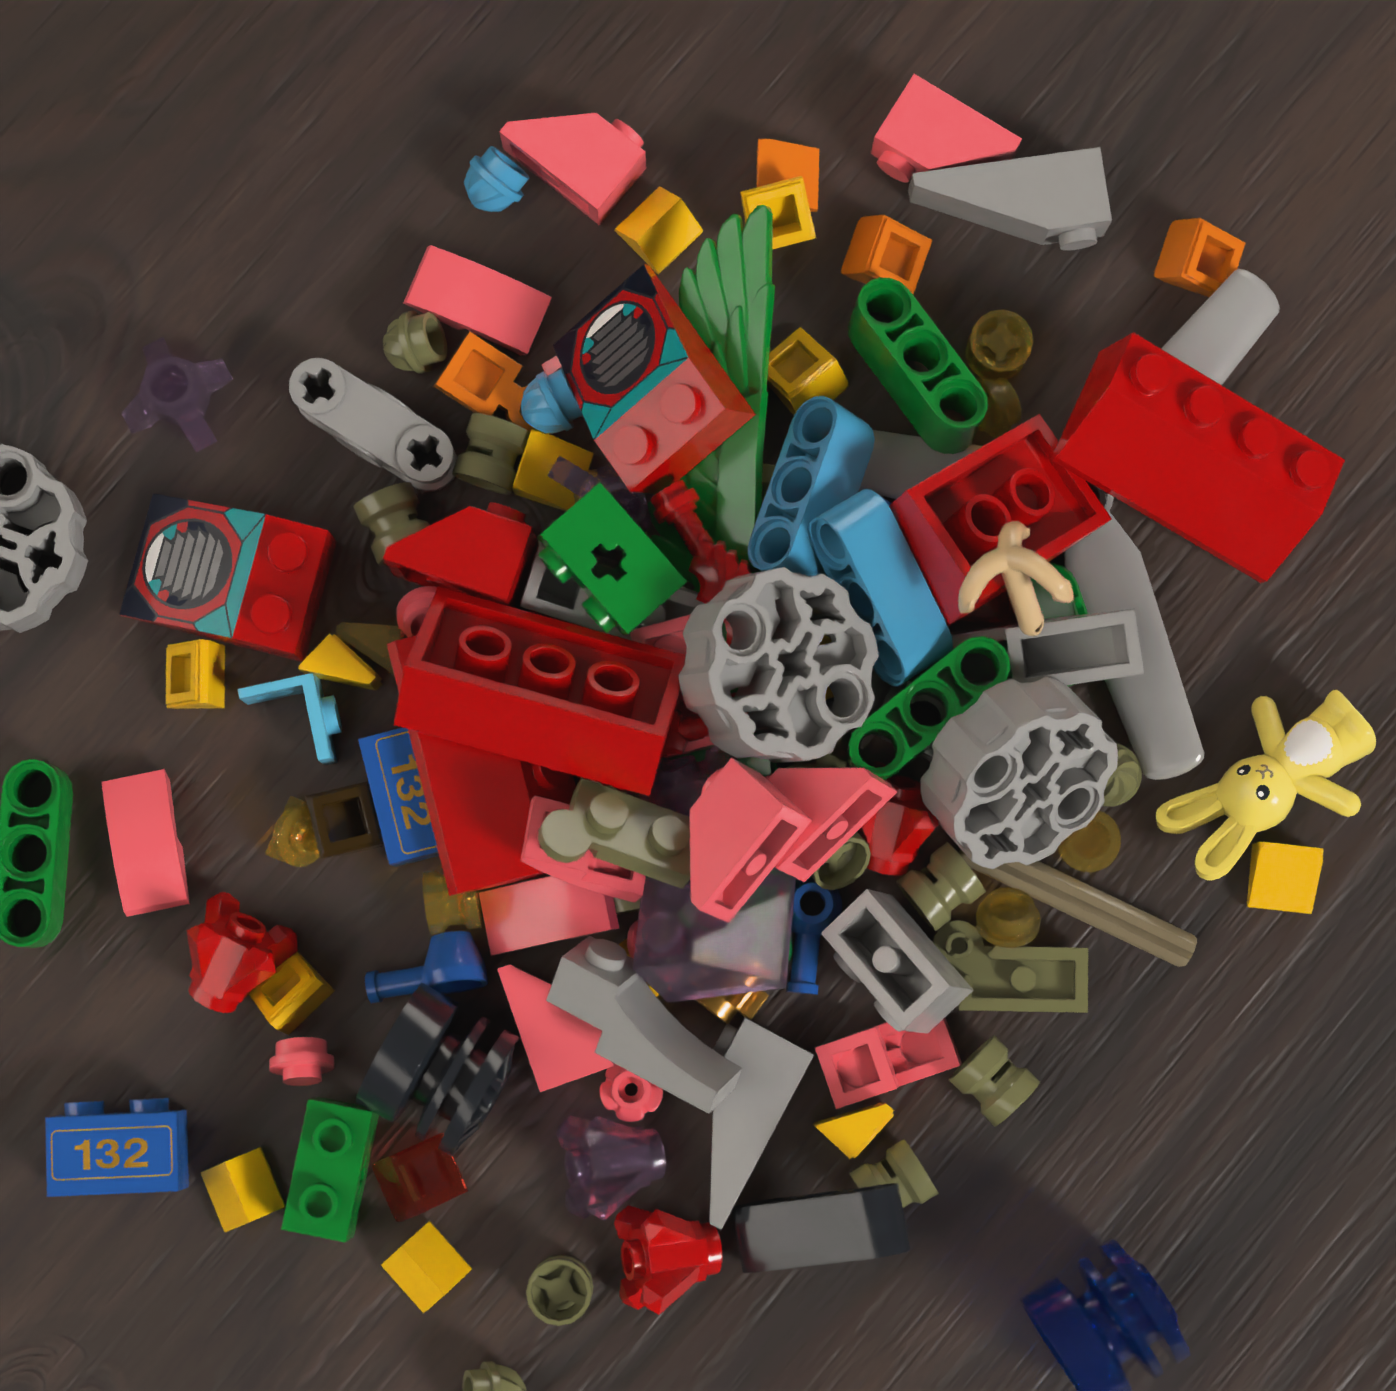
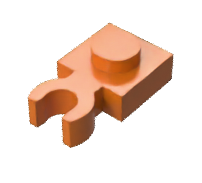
(483, 380)

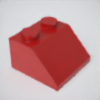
(469, 553)

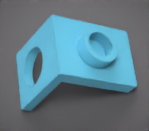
(321, 710)

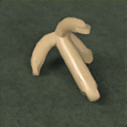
(1016, 567)

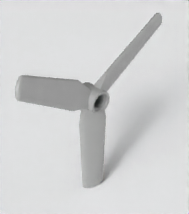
(1108, 561)

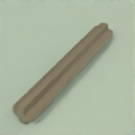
(1095, 909)

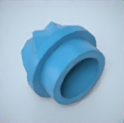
(494, 181)
(550, 403)

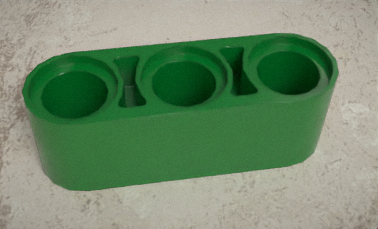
(917, 338)
(944, 682)
(17, 825)

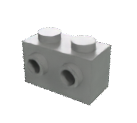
(896, 963)

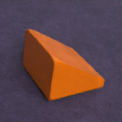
(787, 160)
(885, 251)
(1198, 256)

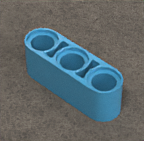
(815, 471)
(873, 562)

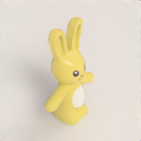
(1263, 788)

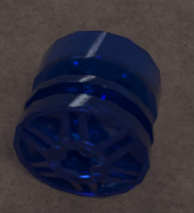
(1107, 1322)

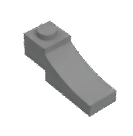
(637, 1031)

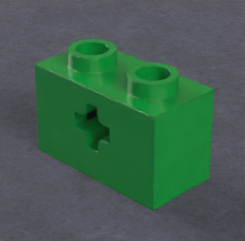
(646, 573)
(330, 1169)

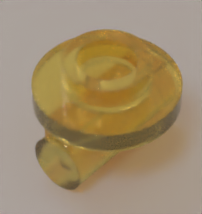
(294, 836)

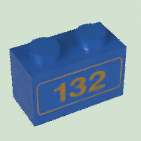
(398, 797)
(116, 1151)

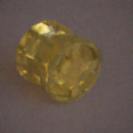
(1001, 332)
(448, 910)

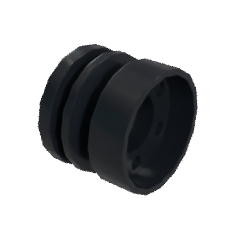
(437, 1069)

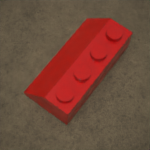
(1196, 457)
(540, 690)
(478, 803)

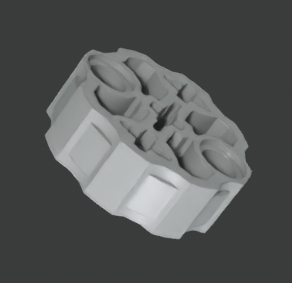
(58, 528)
(778, 666)
(1018, 772)

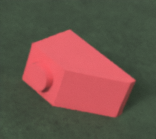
(937, 132)
(579, 158)
(837, 804)
(738, 837)
(554, 1040)

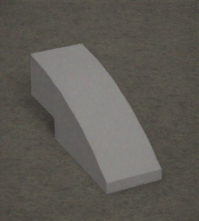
(1067, 649)

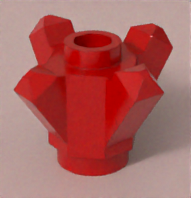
(898, 827)
(233, 954)
(663, 1256)

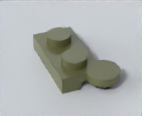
(620, 832)
(1015, 977)

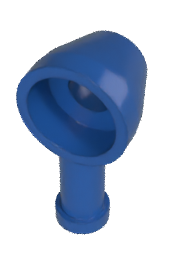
(807, 935)
(450, 966)

